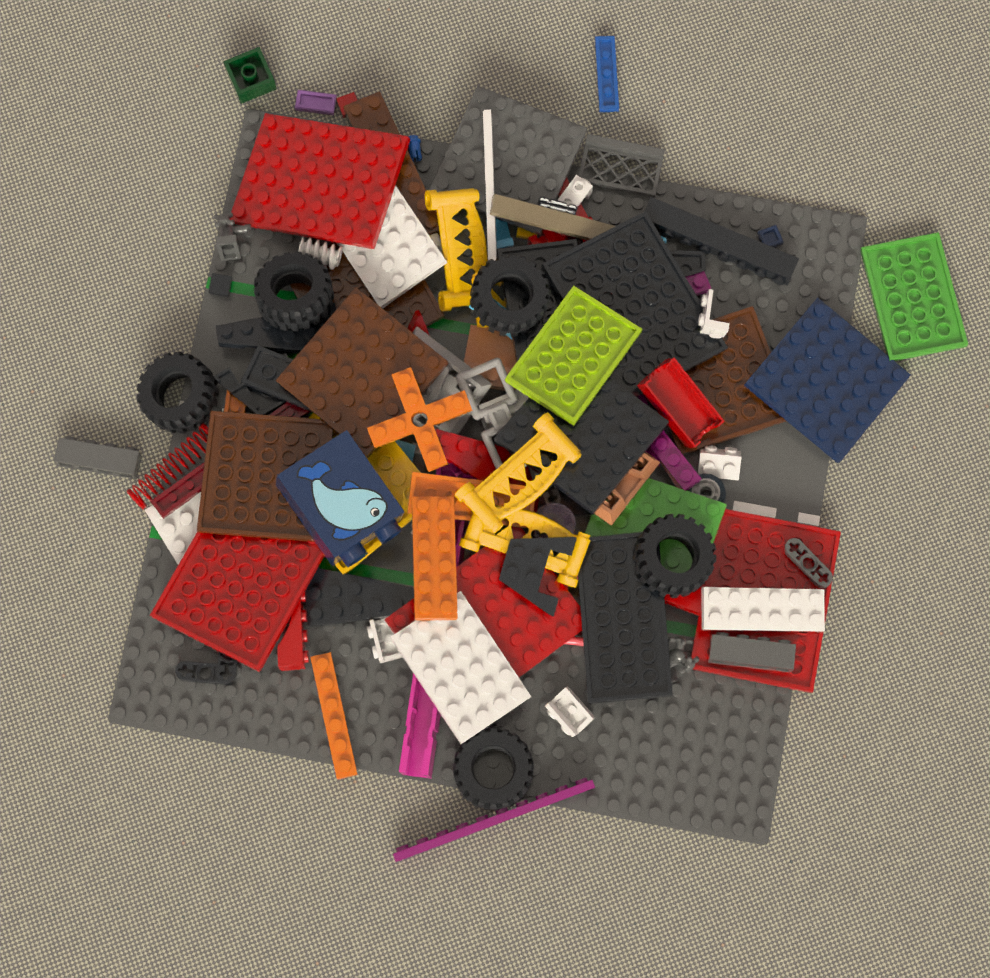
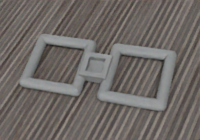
(498, 412)

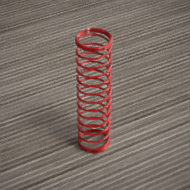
(139, 501)

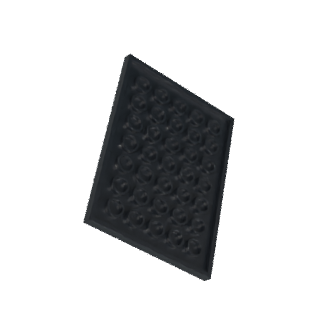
(642, 282)

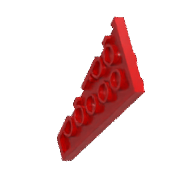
(474, 458)

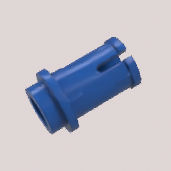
(414, 148)

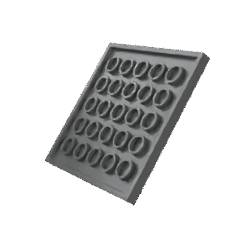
(529, 152)

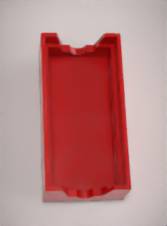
(680, 402)

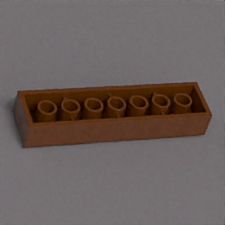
(373, 114)

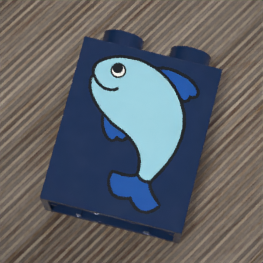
(341, 500)

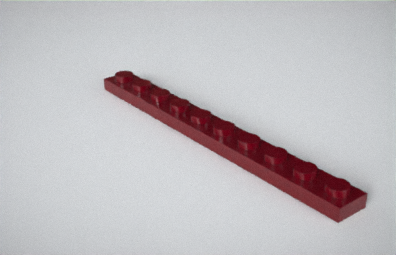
(191, 484)

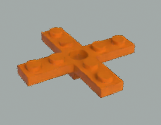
(414, 404)

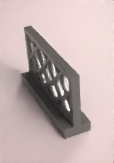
(627, 151)

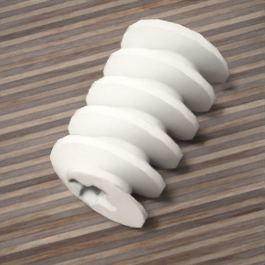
(326, 255)

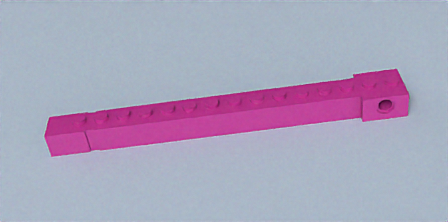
(422, 714)

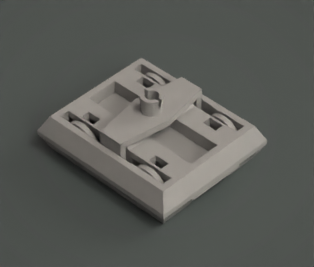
(446, 385)

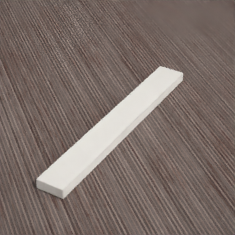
(489, 181)

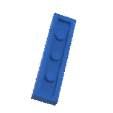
(606, 74)

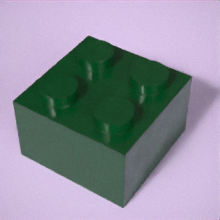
(249, 75)

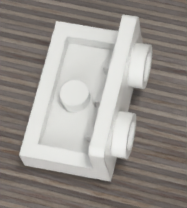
(720, 462)
(384, 648)
(569, 712)

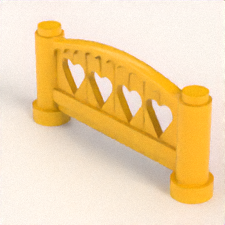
(447, 205)
(481, 498)
(564, 564)

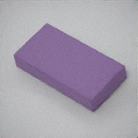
(315, 102)

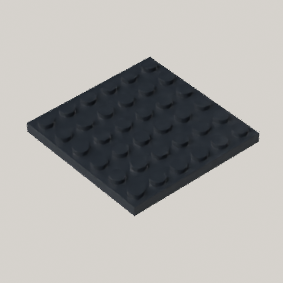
(609, 435)

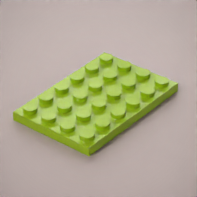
(573, 355)

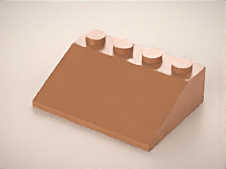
(485, 346)

